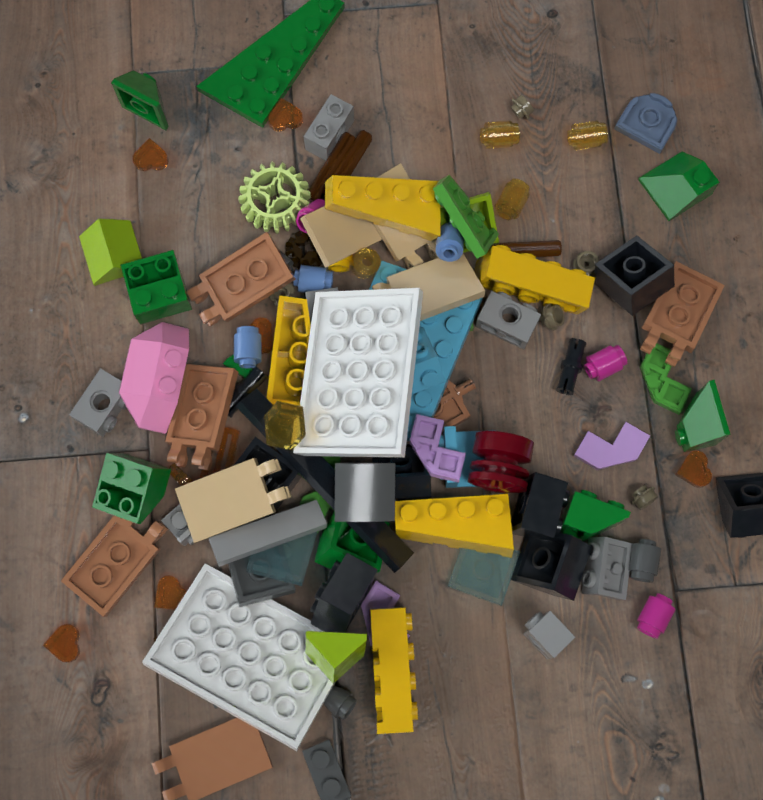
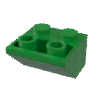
(156, 287)
(130, 487)
(588, 516)

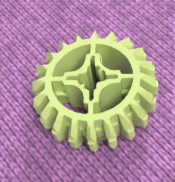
(255, 189)

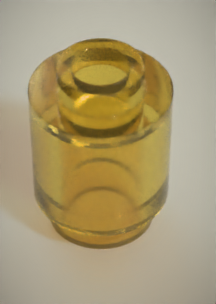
(500, 134)
(587, 135)
(512, 199)
(360, 269)

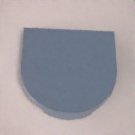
(648, 121)

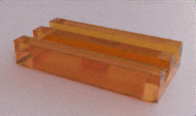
(231, 454)

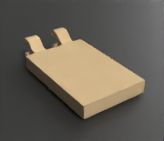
(338, 235)
(402, 244)
(442, 282)
(229, 498)

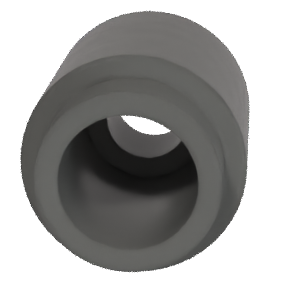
(644, 560)

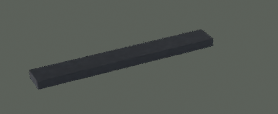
(322, 479)

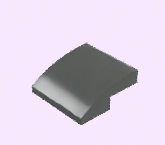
(365, 492)

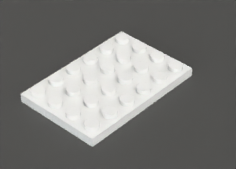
(360, 372)
(242, 658)

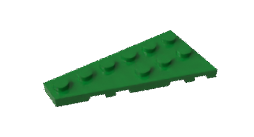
(268, 67)

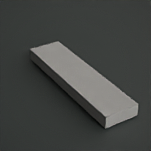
(267, 533)

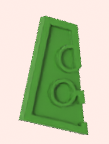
(469, 223)

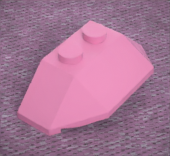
(155, 375)

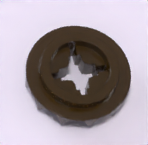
(295, 253)

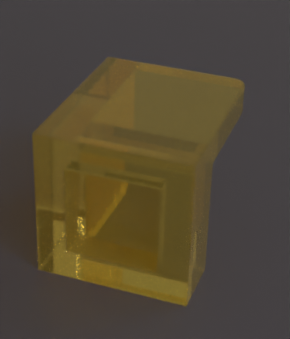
(284, 425)

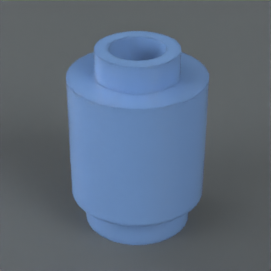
(450, 243)
(313, 278)
(247, 347)

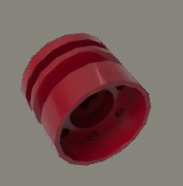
(501, 457)

